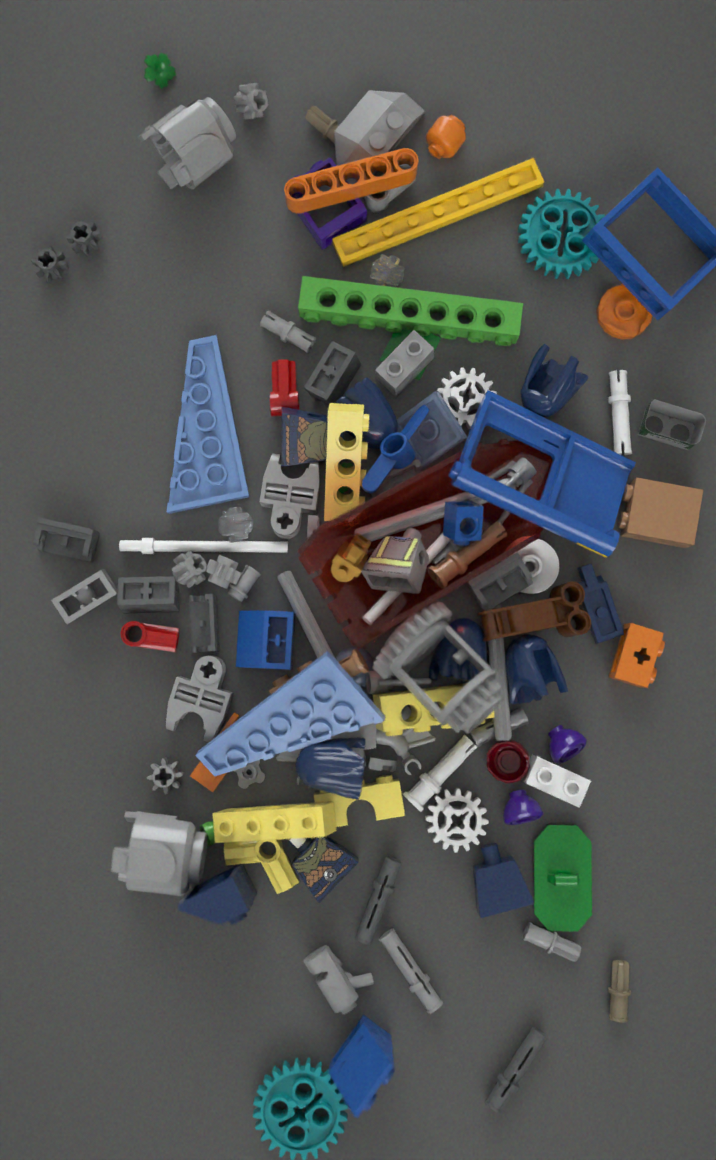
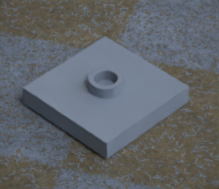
(436, 433)

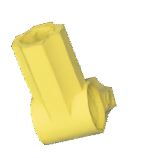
(276, 865)

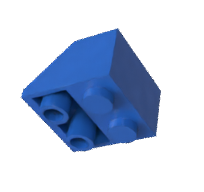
(265, 639)

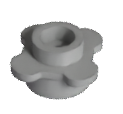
(256, 775)

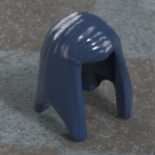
(549, 384)
(381, 415)
(442, 657)
(530, 669)
(333, 766)

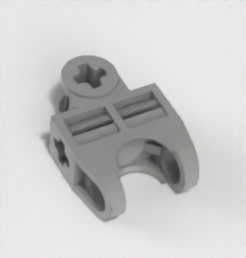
(289, 496)
(205, 687)

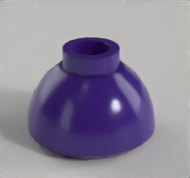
(565, 744)
(521, 809)

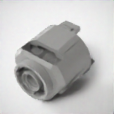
(192, 142)
(161, 854)

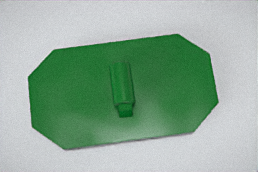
(562, 878)

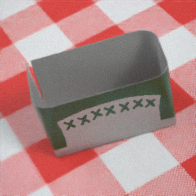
(684, 416)

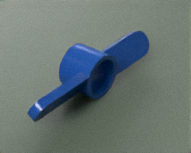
(396, 453)

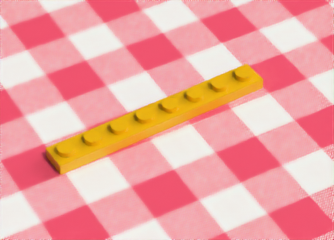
(438, 212)

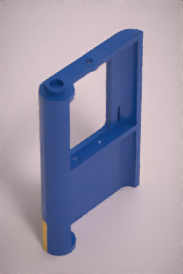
(581, 487)

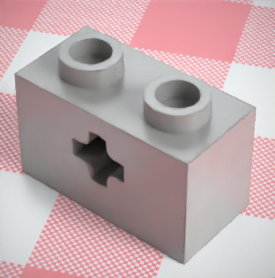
(404, 363)
(85, 596)

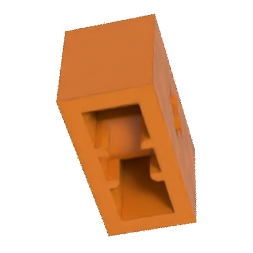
(626, 666)

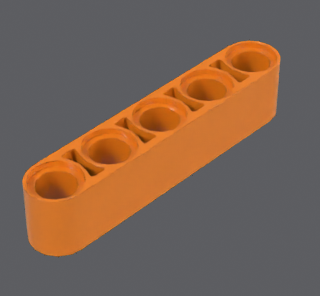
(359, 170)

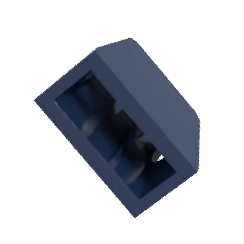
(499, 883)

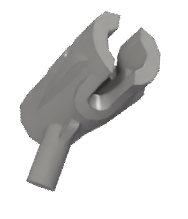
(335, 983)

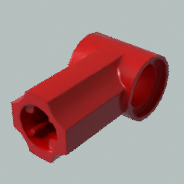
(283, 387)
(153, 636)

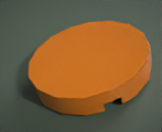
(622, 313)

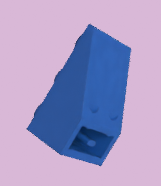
(363, 1065)

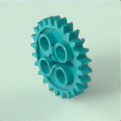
(538, 230)
(316, 1129)

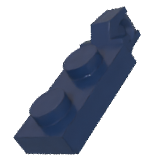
(599, 606)

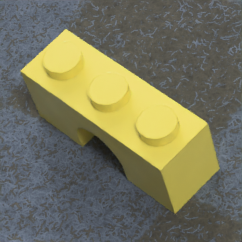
(383, 795)

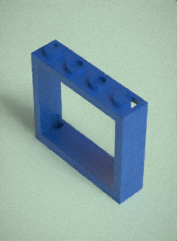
(628, 269)

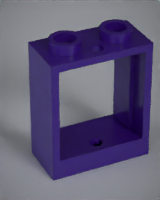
(341, 224)

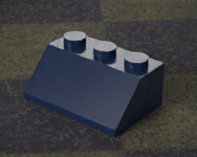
(221, 897)

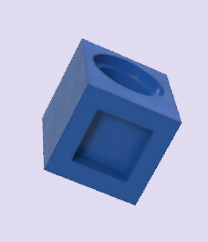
(454, 514)

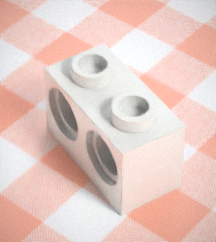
(556, 781)

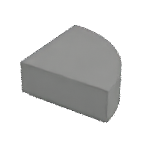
(313, 524)
(380, 763)

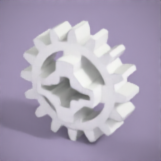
(455, 394)
(446, 829)

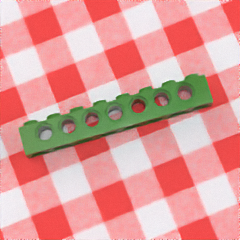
(371, 296)

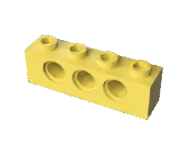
(340, 419)
(420, 719)
(274, 822)

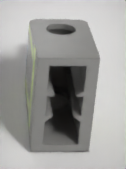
(398, 563)

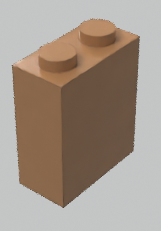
(660, 512)

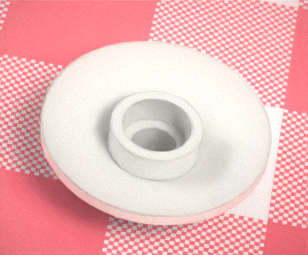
(545, 565)

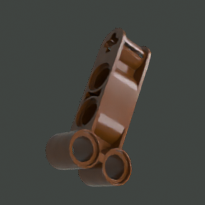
(539, 615)

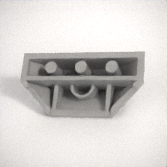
(375, 126)

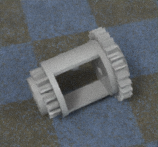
(414, 642)

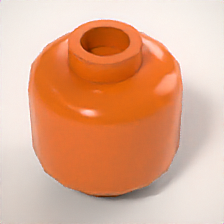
(446, 136)

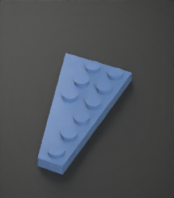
(207, 446)
(297, 715)

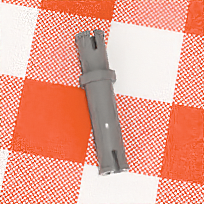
(417, 980)

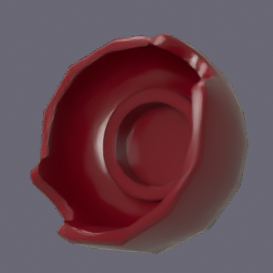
(508, 761)

